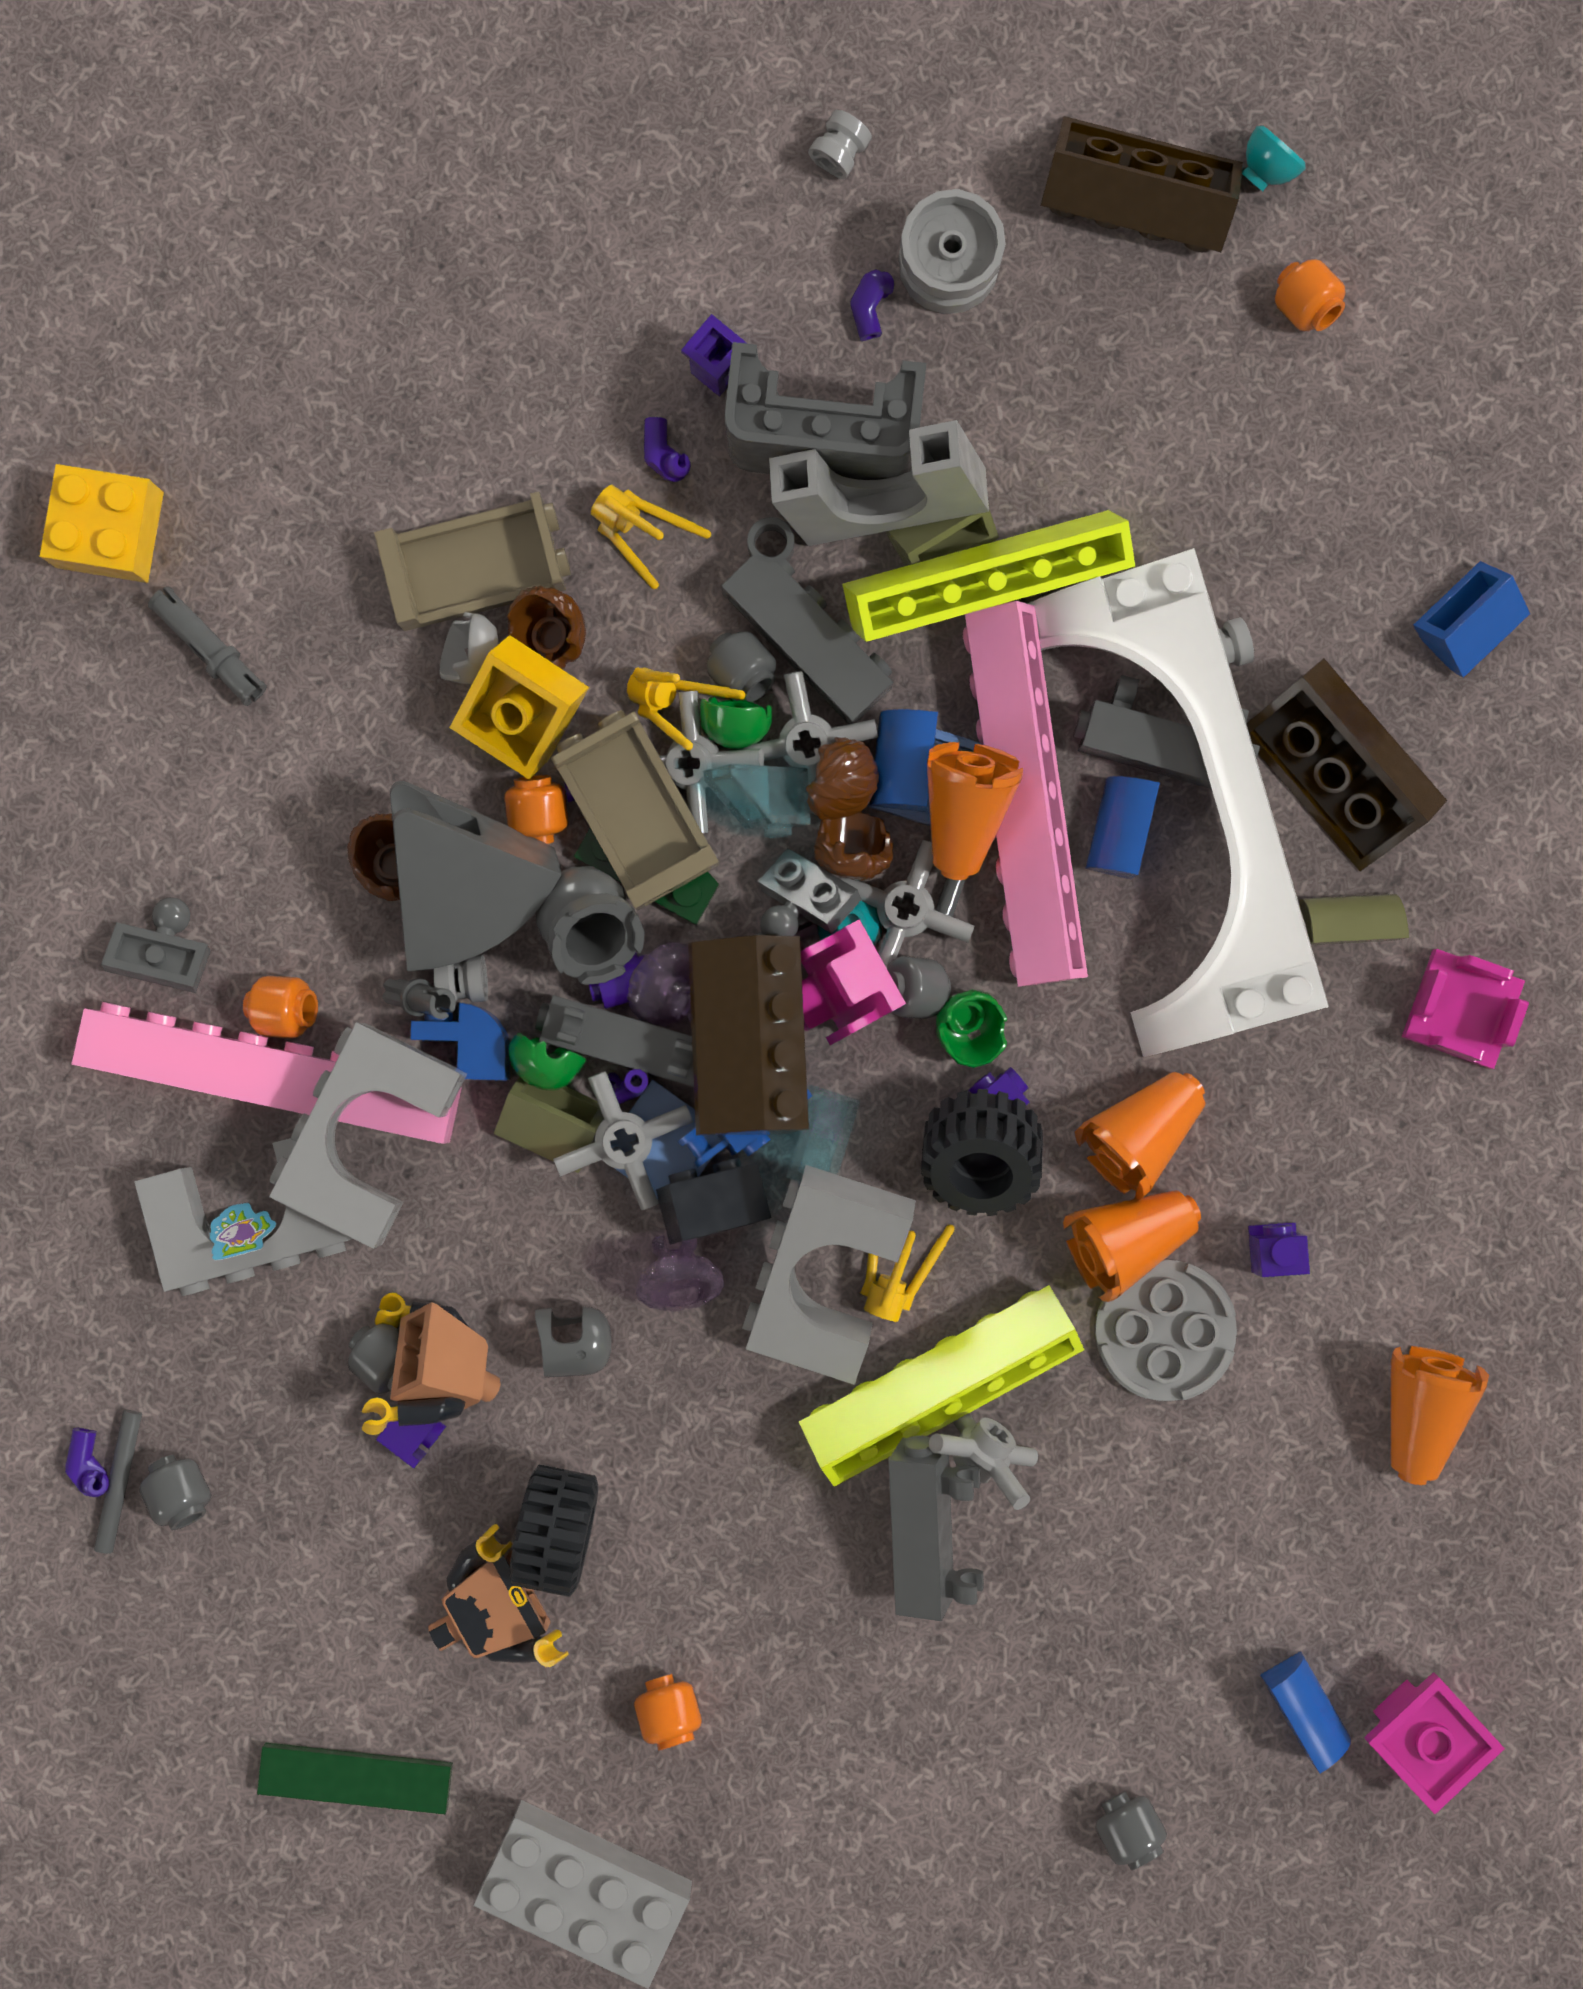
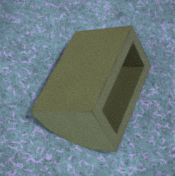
(942, 537)
(1354, 919)
(548, 1120)

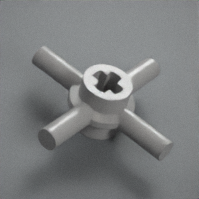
(816, 725)
(709, 755)
(922, 902)
(632, 1160)
(990, 1449)

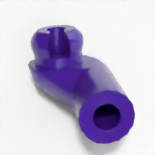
(865, 299)
(660, 455)
(629, 1088)
(83, 1467)

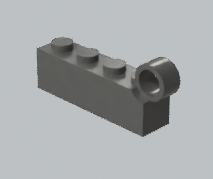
(802, 631)

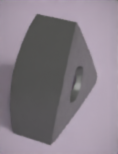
(462, 877)

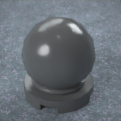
(589, 925)

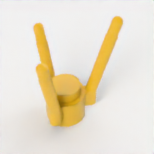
(621, 512)
(657, 691)
(888, 1295)

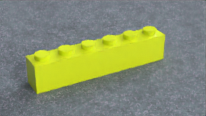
(989, 575)
(941, 1384)

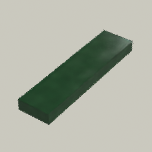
(355, 1778)

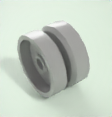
(951, 251)

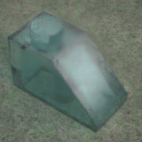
(763, 796)
(829, 1131)

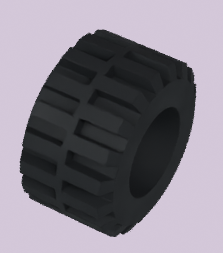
(982, 1152)
(553, 1530)

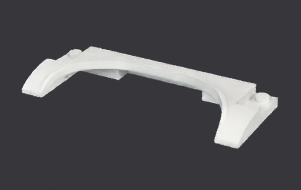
(1262, 955)

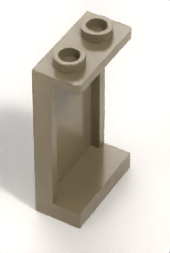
(471, 562)
(634, 809)

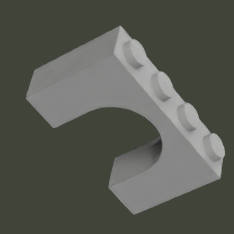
(826, 507)
(313, 1175)
(823, 1213)
(183, 1242)

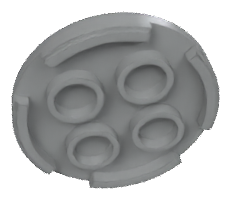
(1168, 1333)

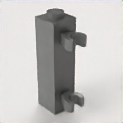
(1140, 738)
(617, 1039)
(923, 1530)

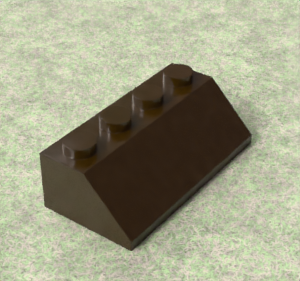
(1142, 185)
(1344, 766)
(748, 1036)

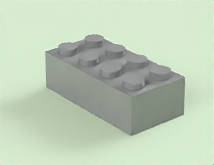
(584, 1894)

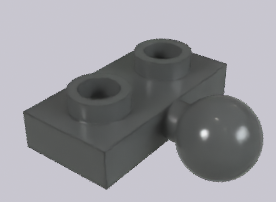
(806, 892)
(158, 954)

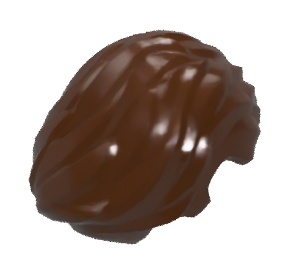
(548, 624)
(843, 779)
(854, 847)
(373, 856)

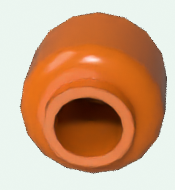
(1310, 295)
(536, 807)
(280, 1006)
(667, 1712)

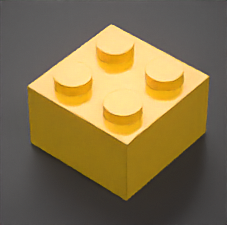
(101, 523)
(519, 706)

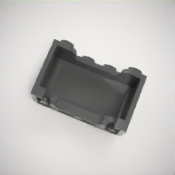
(850, 437)

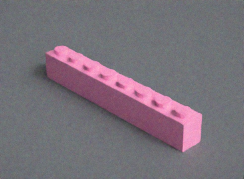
(1033, 835)
(236, 1069)

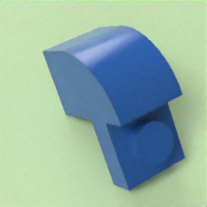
(480, 1038)

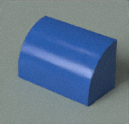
(1472, 618)
(902, 758)
(1122, 826)
(1308, 1711)

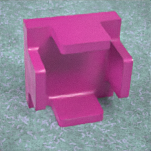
(846, 983)
(1467, 1008)
(1432, 1740)

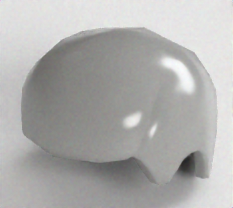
(475, 634)

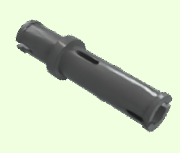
(221, 660)

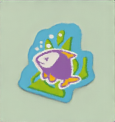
(239, 1231)

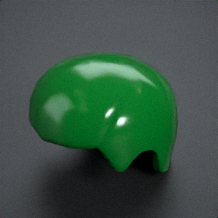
(734, 722)
(964, 1015)
(542, 1069)

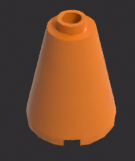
(967, 804)
(1143, 1132)
(1129, 1238)
(1429, 1409)

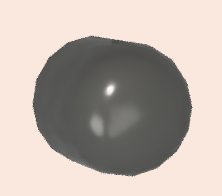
(575, 1358)

